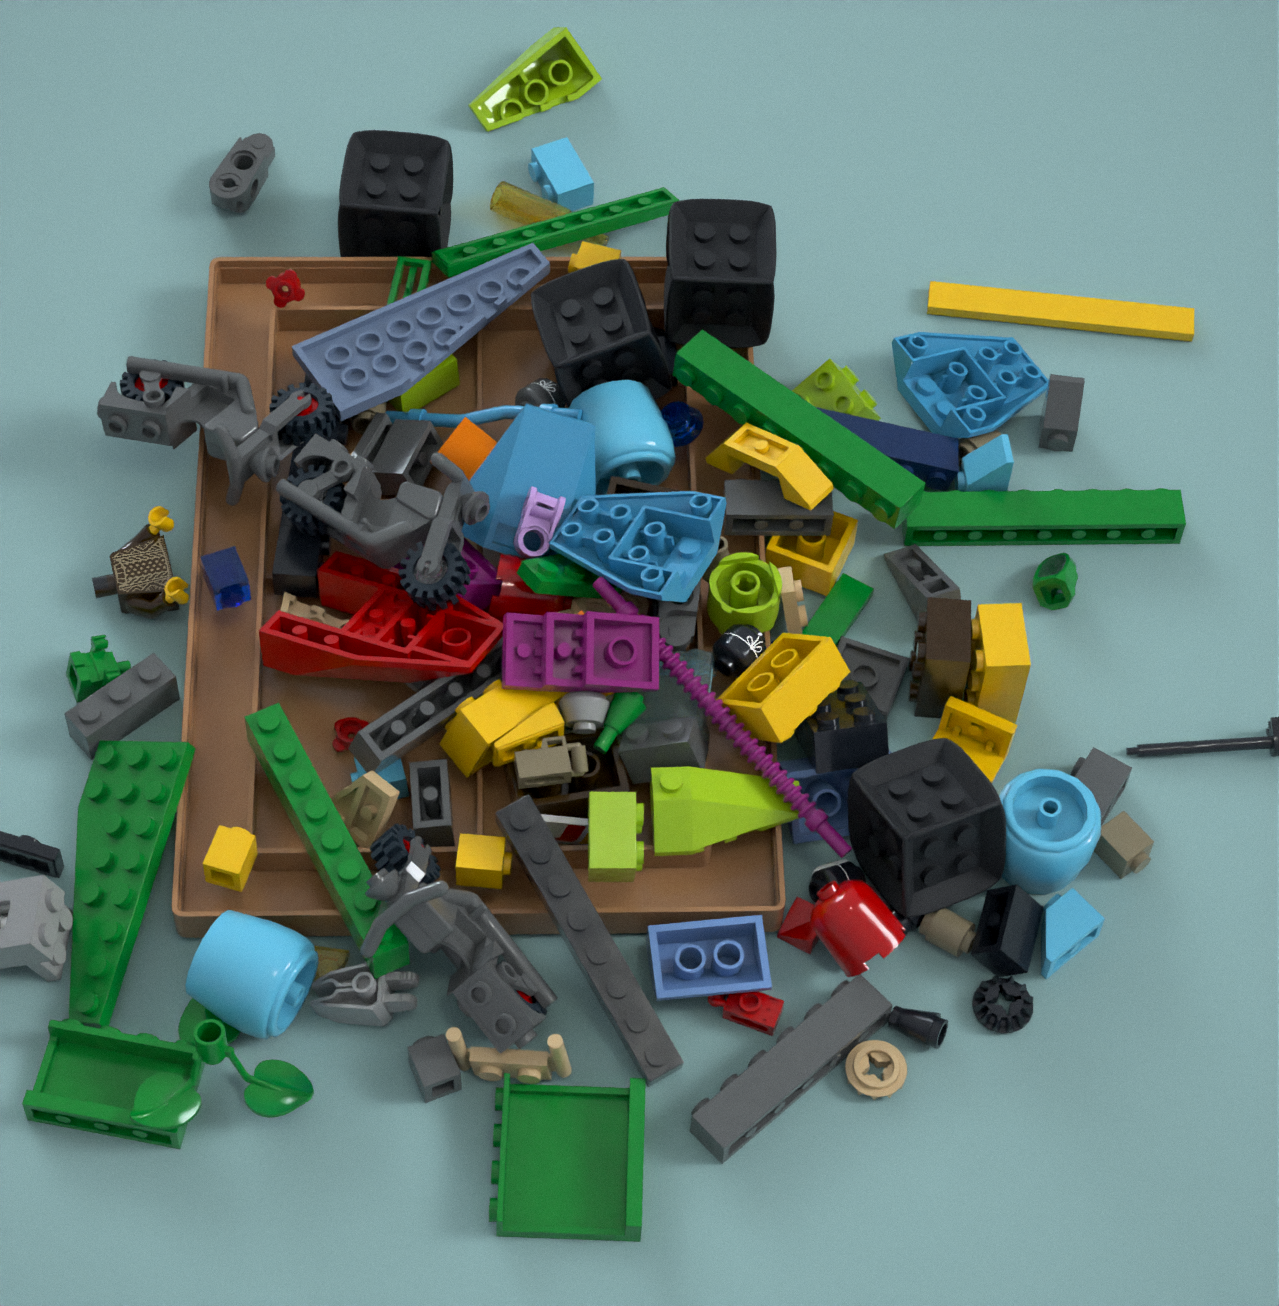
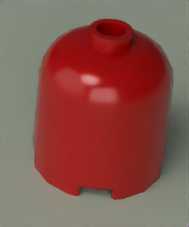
(518, 596)
(854, 924)

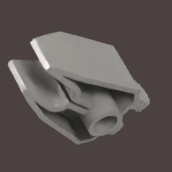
(357, 998)

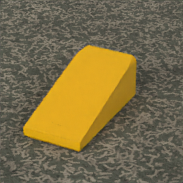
(529, 734)

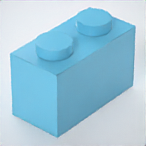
(561, 174)

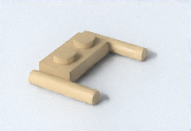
(525, 1065)

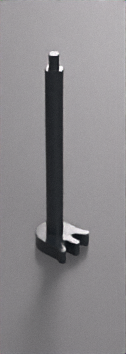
(1269, 742)

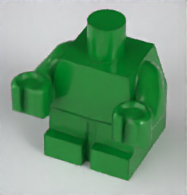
(93, 669)

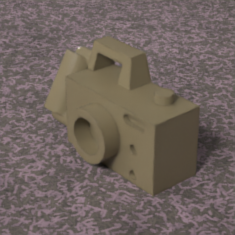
(550, 764)

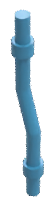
(477, 417)

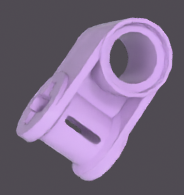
(538, 520)

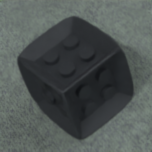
(395, 195)
(720, 271)
(599, 330)
(926, 827)

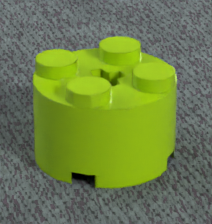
(744, 592)

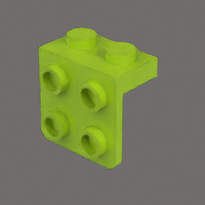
(835, 390)

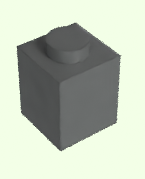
(434, 1067)

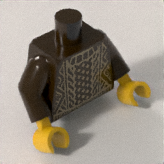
(144, 572)

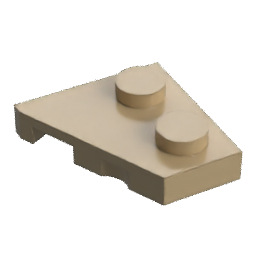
(791, 594)
(366, 807)

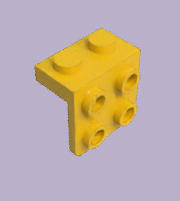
(979, 733)

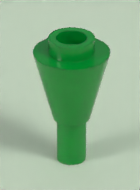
(623, 711)

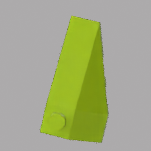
(540, 78)
(710, 806)

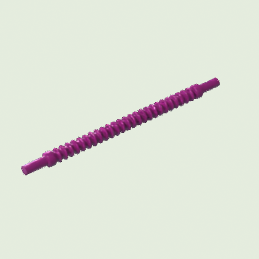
(815, 819)

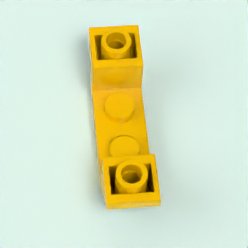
(798, 475)

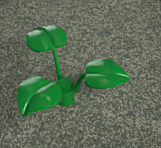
(169, 1102)

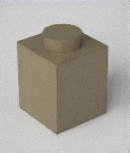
(1124, 845)

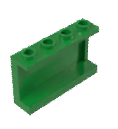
(93, 1078)

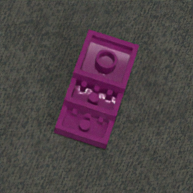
(580, 652)

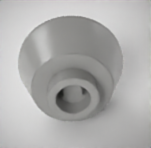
(584, 710)

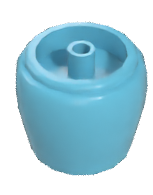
(629, 433)
(1048, 829)
(252, 973)

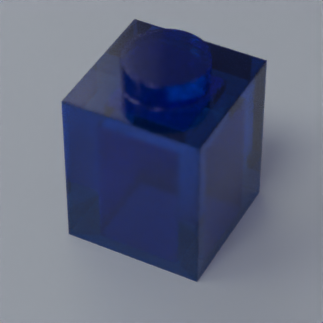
(225, 578)

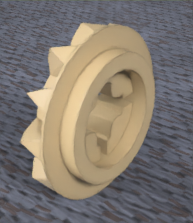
(882, 1055)

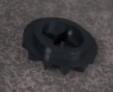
(992, 1015)

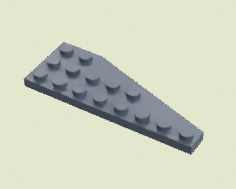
(404, 341)

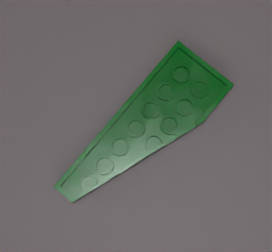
(118, 851)

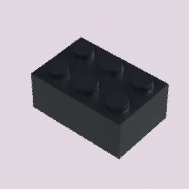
(844, 730)

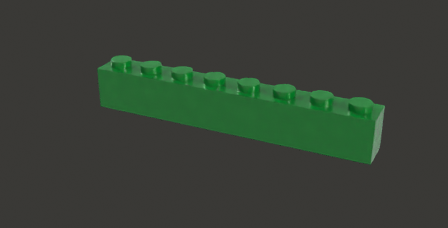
(760, 400)
(1046, 518)
(322, 833)

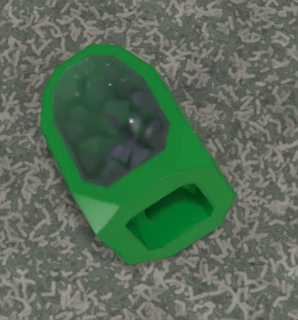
(1055, 581)

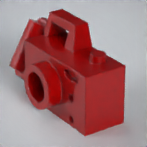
(750, 1010)

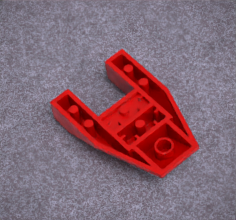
(385, 637)

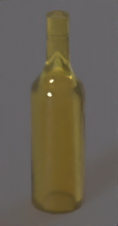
(530, 208)

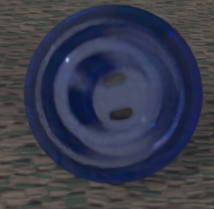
(683, 422)

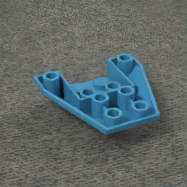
(965, 381)
(539, 452)
(644, 541)

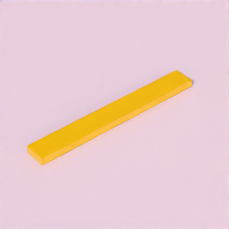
(1060, 311)

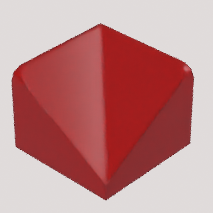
(797, 926)

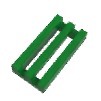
(414, 263)

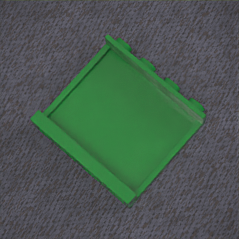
(569, 1161)

